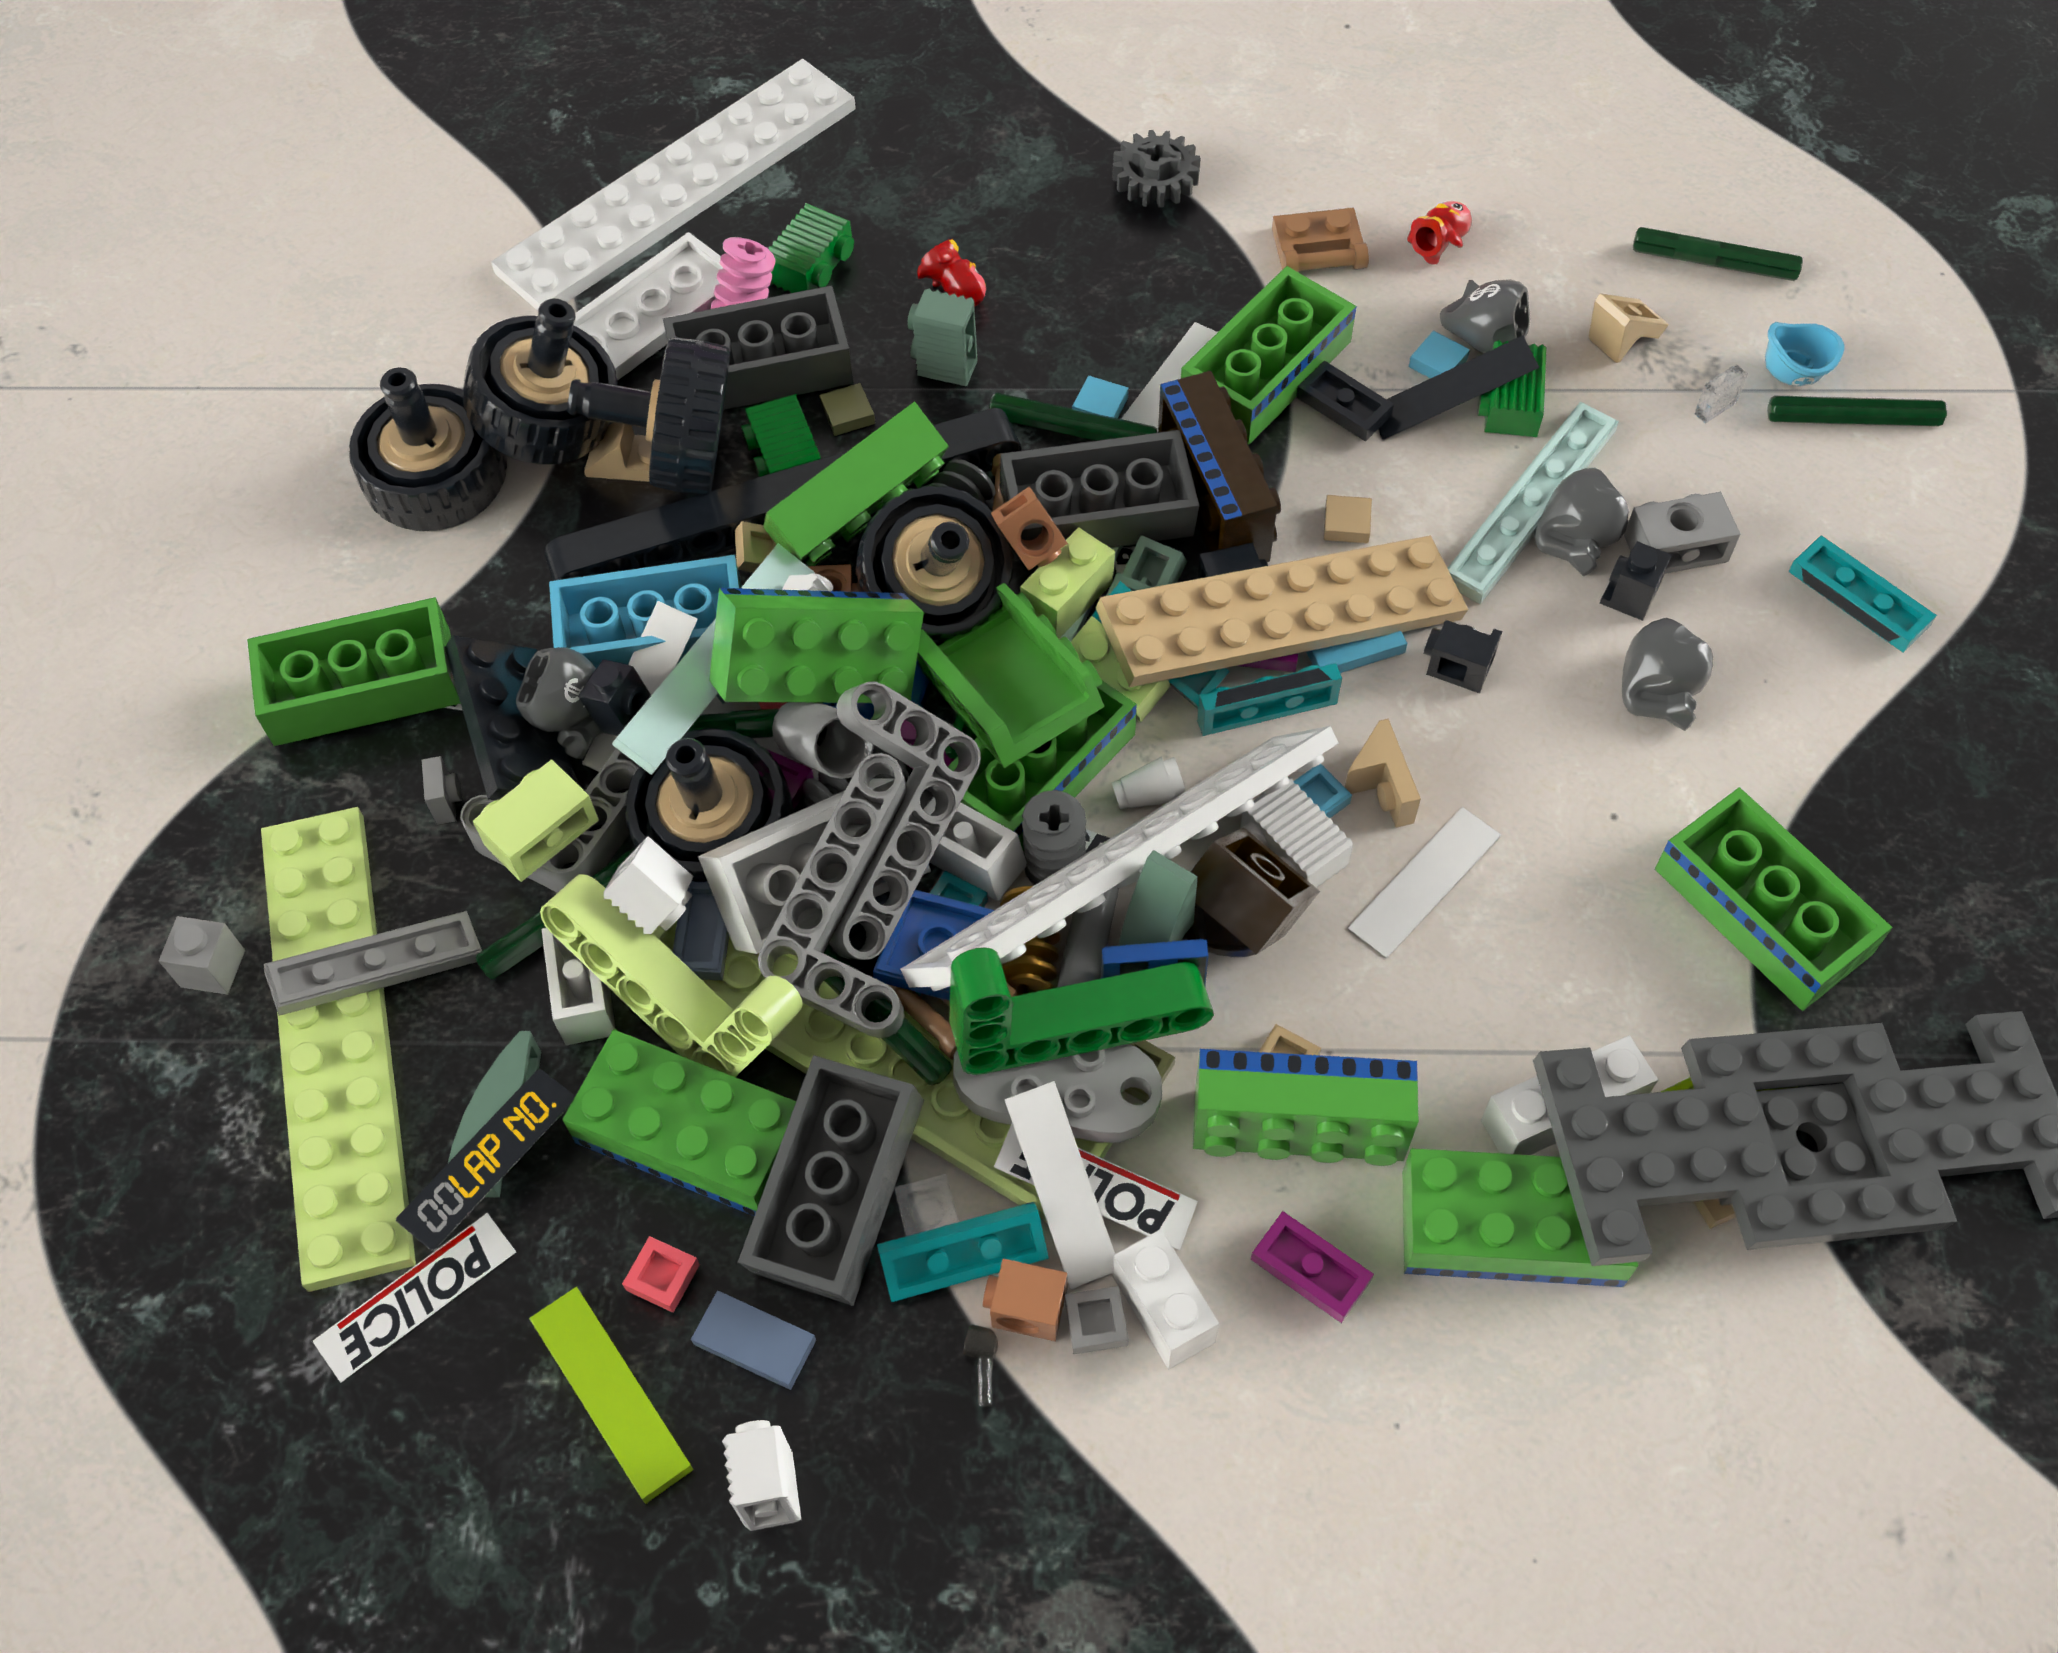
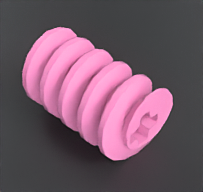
(744, 272)

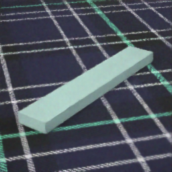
(1519, 512)
(687, 688)

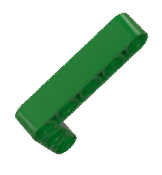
(1031, 1028)

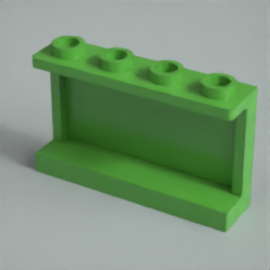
(1012, 679)

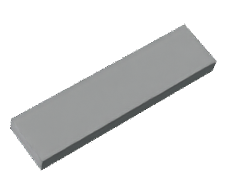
(371, 962)

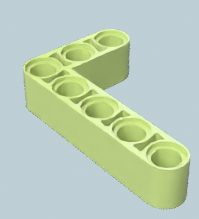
(664, 987)

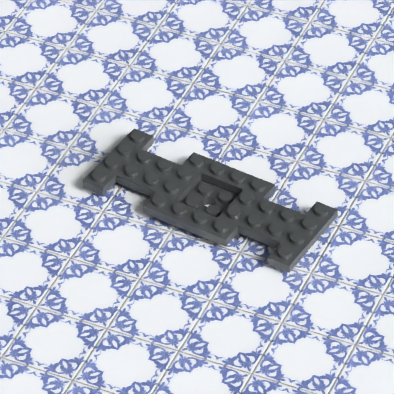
(1877, 1135)

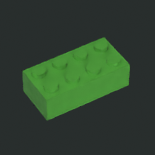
(857, 485)
(351, 671)

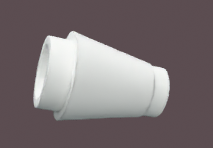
(1150, 785)

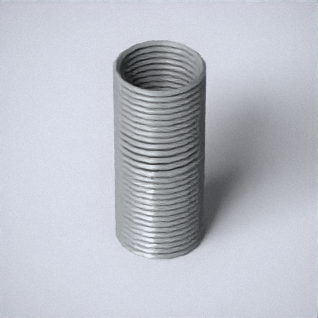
(797, 731)

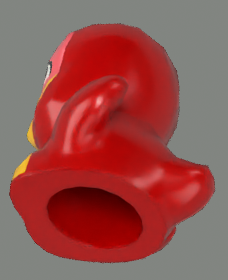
(1437, 229)
(953, 273)

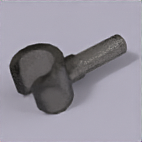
(983, 1344)

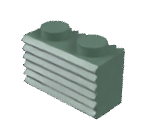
(944, 337)

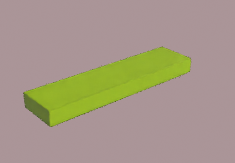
(611, 1395)

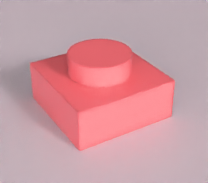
(661, 1274)

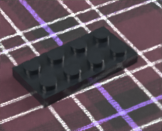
(502, 739)

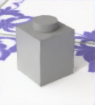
(202, 955)

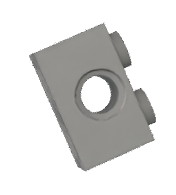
(1691, 529)

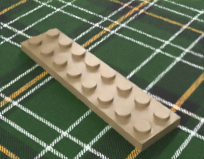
(1279, 610)

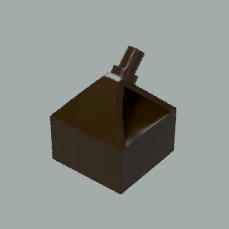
(1245, 896)

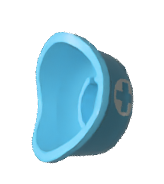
(1802, 352)

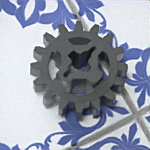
(1156, 168)

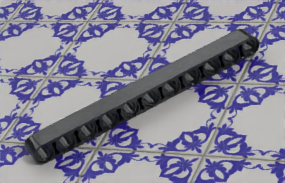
(708, 522)

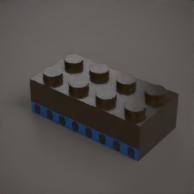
(1227, 477)

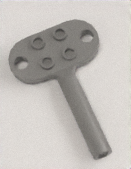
(1086, 1082)

